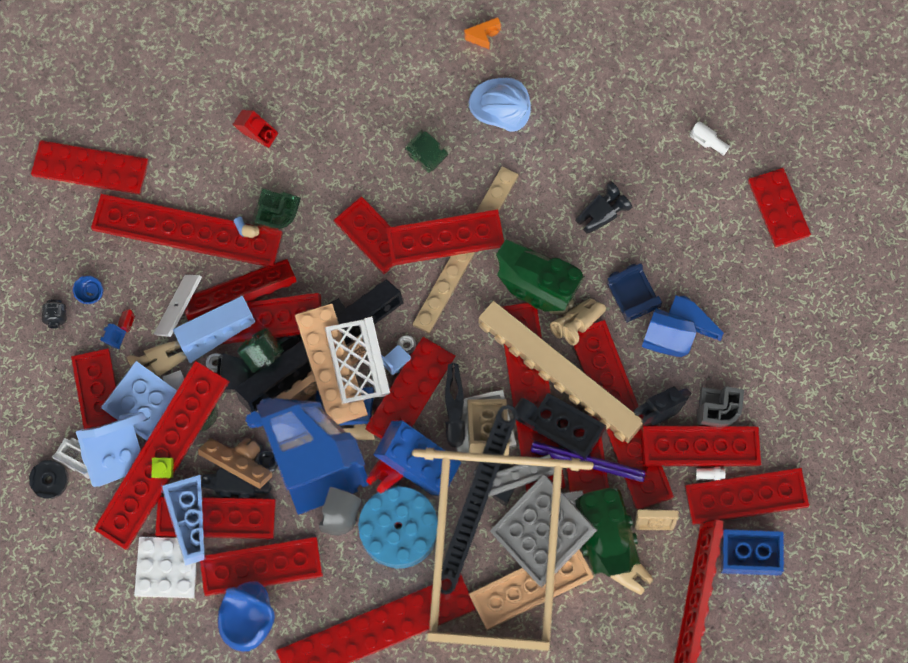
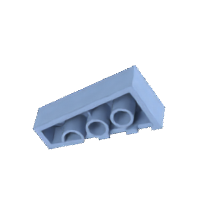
(213, 328)
(185, 510)

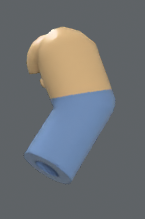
(245, 230)

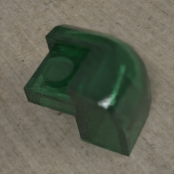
(275, 209)

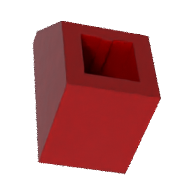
(255, 127)

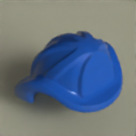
(245, 616)

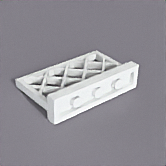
(373, 355)

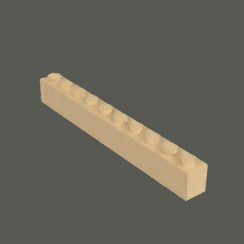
(560, 371)

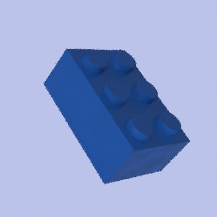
(752, 552)

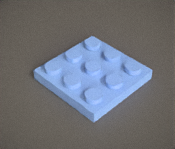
(140, 392)

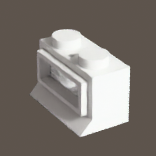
(70, 455)

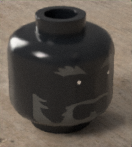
(54, 313)

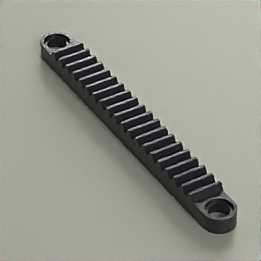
(476, 499)

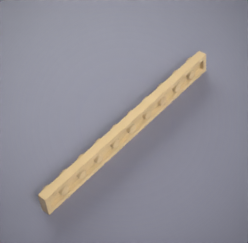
(458, 263)

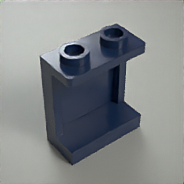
(633, 292)

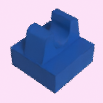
(113, 336)

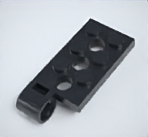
(582, 446)

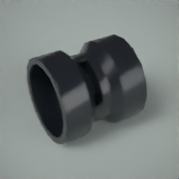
(265, 458)

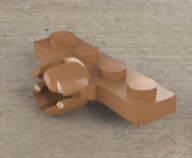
(237, 460)

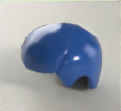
(88, 284)

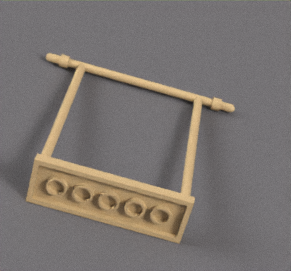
(488, 640)

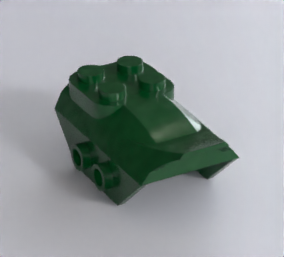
(537, 278)
(612, 546)

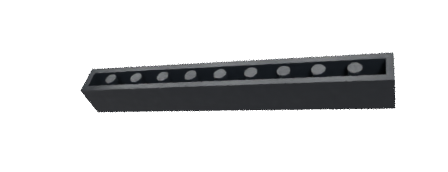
(295, 363)

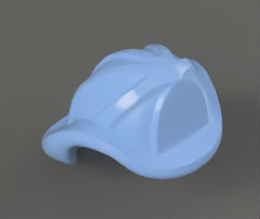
(501, 103)

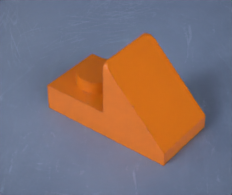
(479, 33)

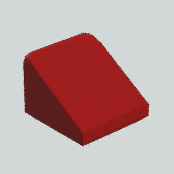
(126, 320)

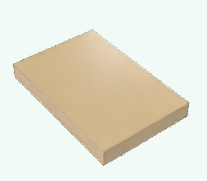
(655, 519)

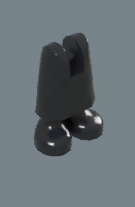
(601, 210)

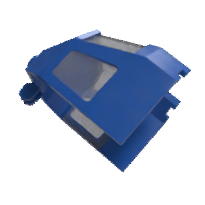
(310, 450)

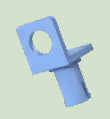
(395, 359)

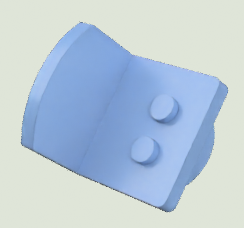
(110, 448)

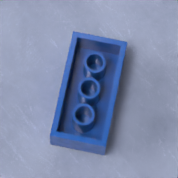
(396, 451)

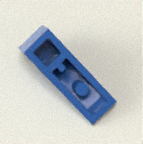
(689, 310)

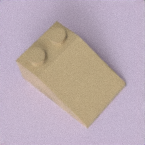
(480, 420)

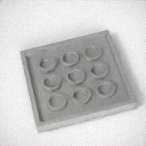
(527, 528)

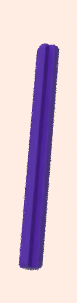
(599, 464)

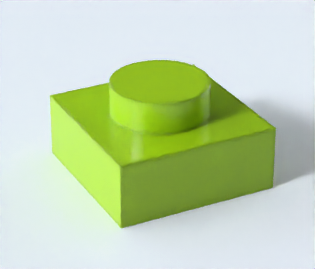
(162, 467)

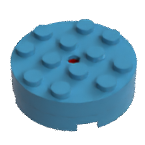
(401, 546)

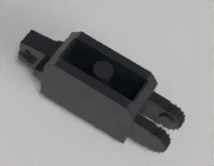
(663, 405)
(228, 484)

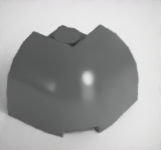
(719, 407)
(339, 512)

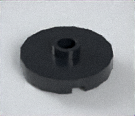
(39, 476)

